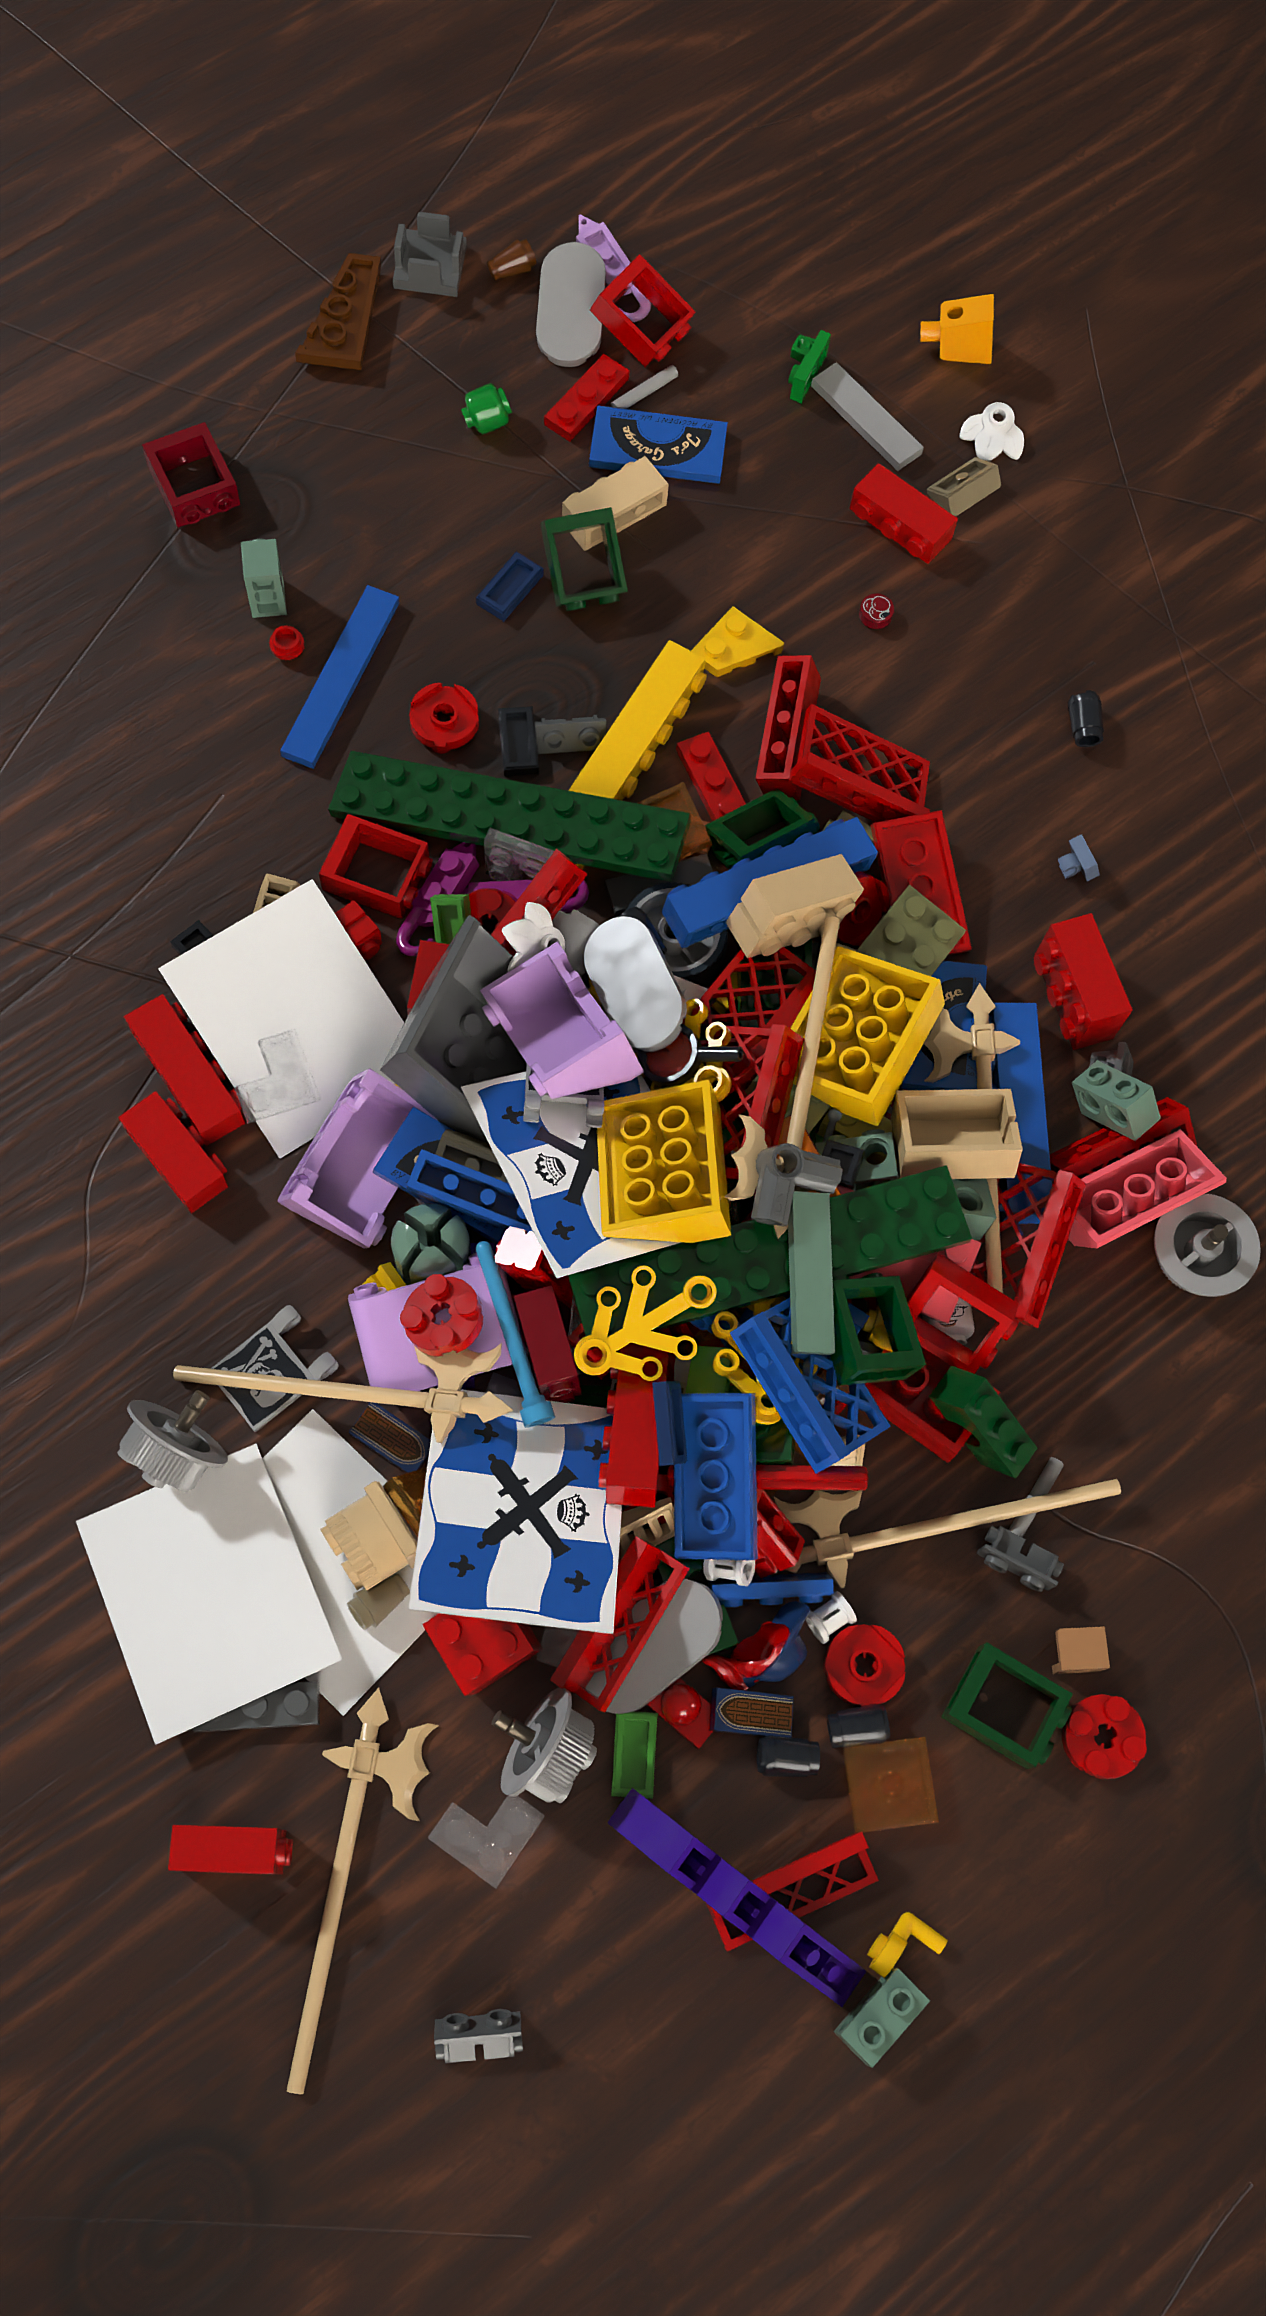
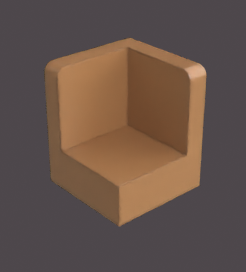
(1081, 1650)

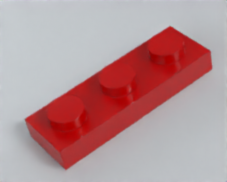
(581, 400)
(710, 775)

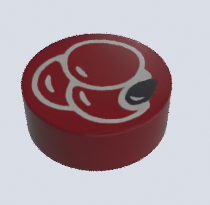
(876, 611)

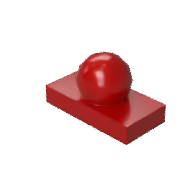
(684, 1711)

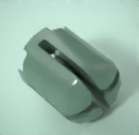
(429, 1243)

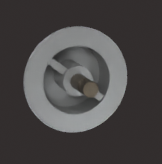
(1207, 1246)
(170, 1444)
(546, 1748)

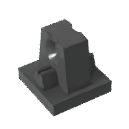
(1118, 1059)

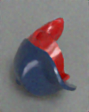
(768, 1654)

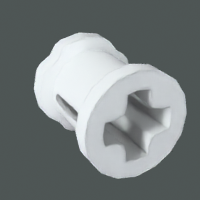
(738, 1570)
(843, 1614)

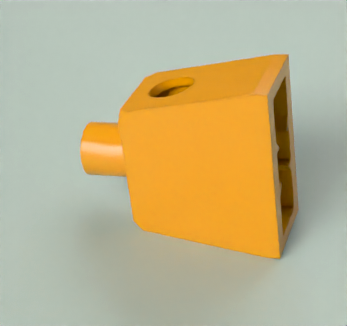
(963, 329)

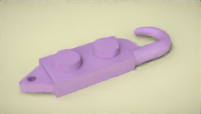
(615, 260)

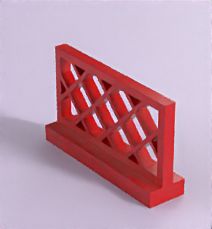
(856, 790)
(784, 1015)
(776, 1077)
(1047, 1241)

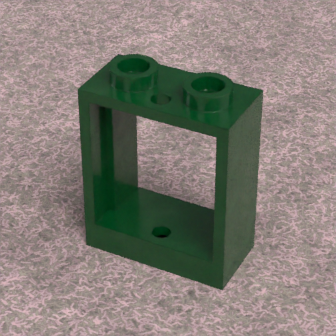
(577, 522)
(746, 821)
(906, 1353)
(969, 1687)

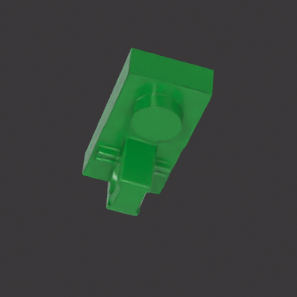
(811, 355)

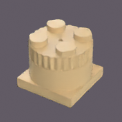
(371, 1538)

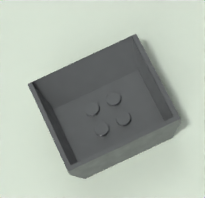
(449, 1036)

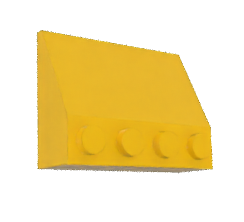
(869, 1032)
(663, 1166)

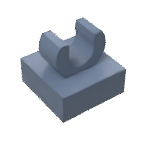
(1079, 860)

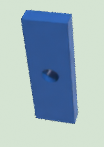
(773, 1588)

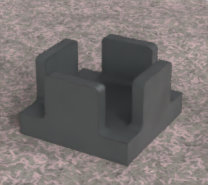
(429, 257)

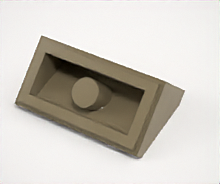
(966, 486)
(469, 1153)

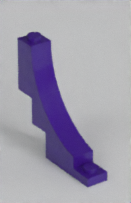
(736, 1898)

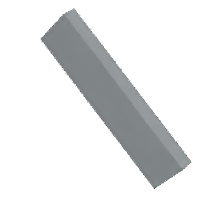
(867, 416)

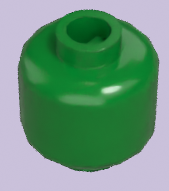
(486, 408)

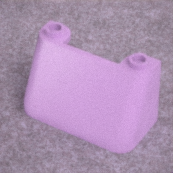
(559, 1027)
(336, 1175)
(390, 1353)

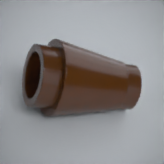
(512, 260)

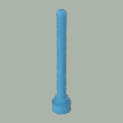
(535, 1407)

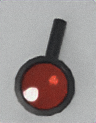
(682, 1059)

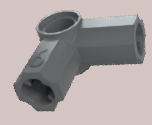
(776, 1188)

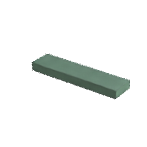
(811, 1274)

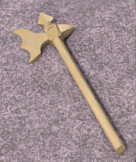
(983, 1043)
(755, 1135)
(442, 1403)
(825, 1512)
(402, 1771)

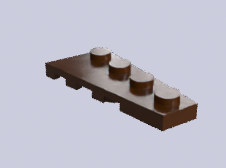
(344, 317)

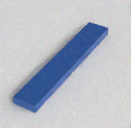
(339, 677)

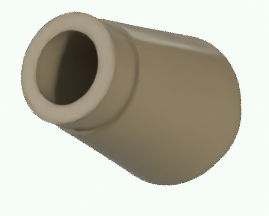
(374, 1605)

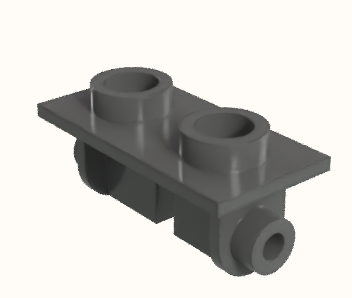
(569, 736)
(1033, 1568)
(458, 2034)

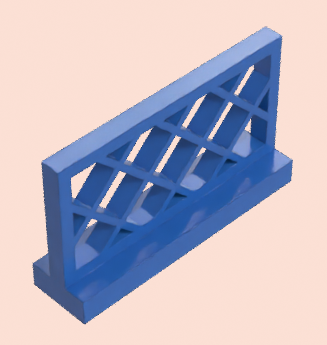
(793, 1394)

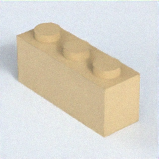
(631, 493)

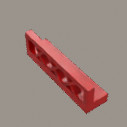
(549, 888)
(1106, 1144)
(589, 1648)
(801, 1868)

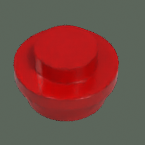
(286, 642)

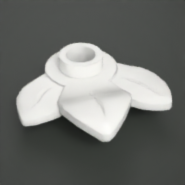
(994, 436)
(531, 934)

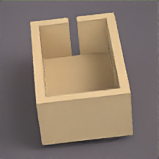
(793, 905)
(956, 1128)

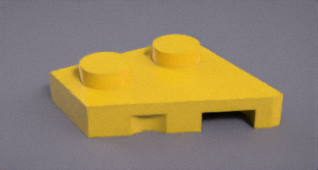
(735, 643)

